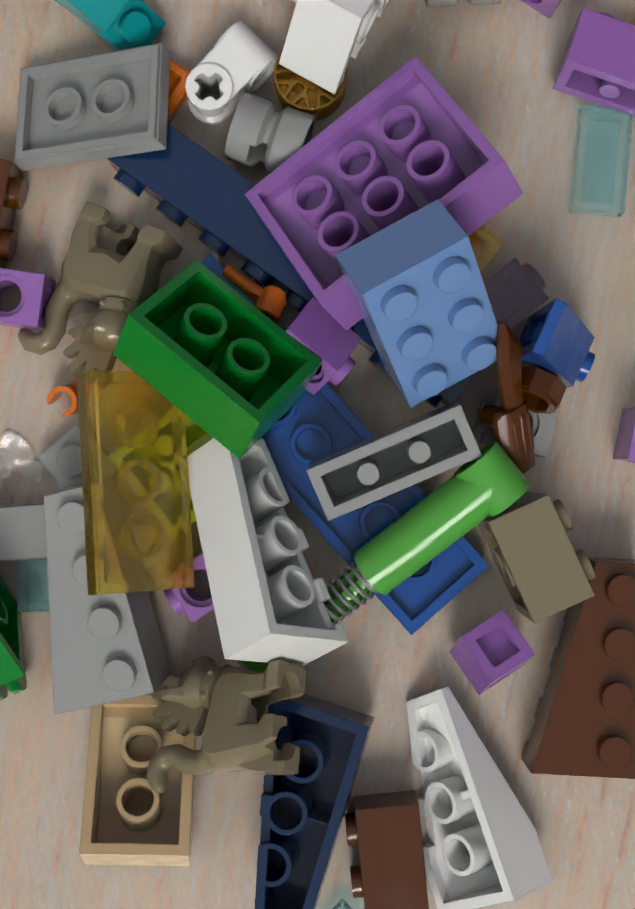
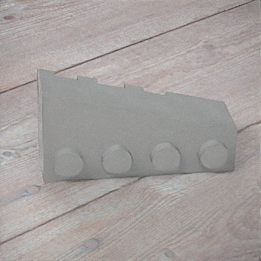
(102, 643)

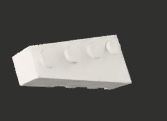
(325, 37)
(255, 560)

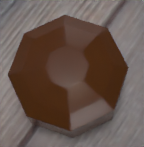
(541, 389)

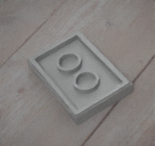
(93, 107)

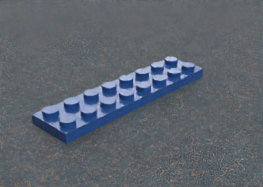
(326, 425)

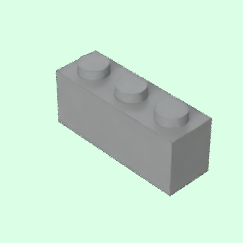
(393, 460)

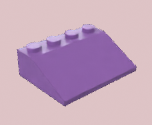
(373, 168)

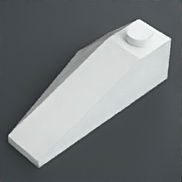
(477, 832)

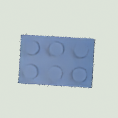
(423, 302)

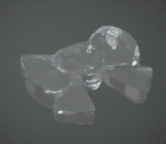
(16, 454)

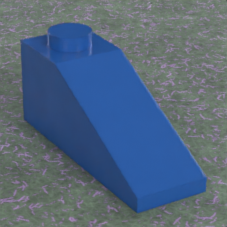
(557, 342)

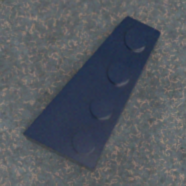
(307, 808)

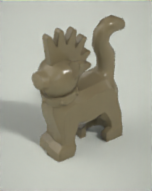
(101, 274)
(235, 719)

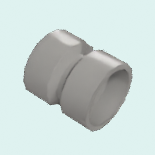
(264, 134)

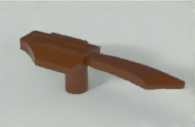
(513, 422)

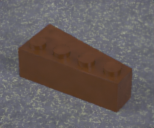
(589, 697)

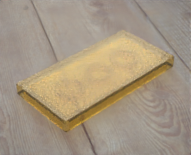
(133, 486)

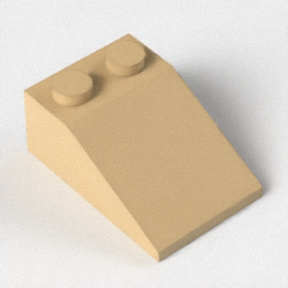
(121, 813)

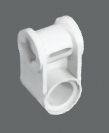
(234, 66)

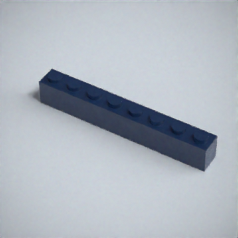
(213, 199)

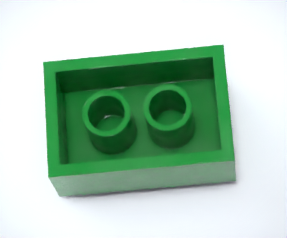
(216, 357)

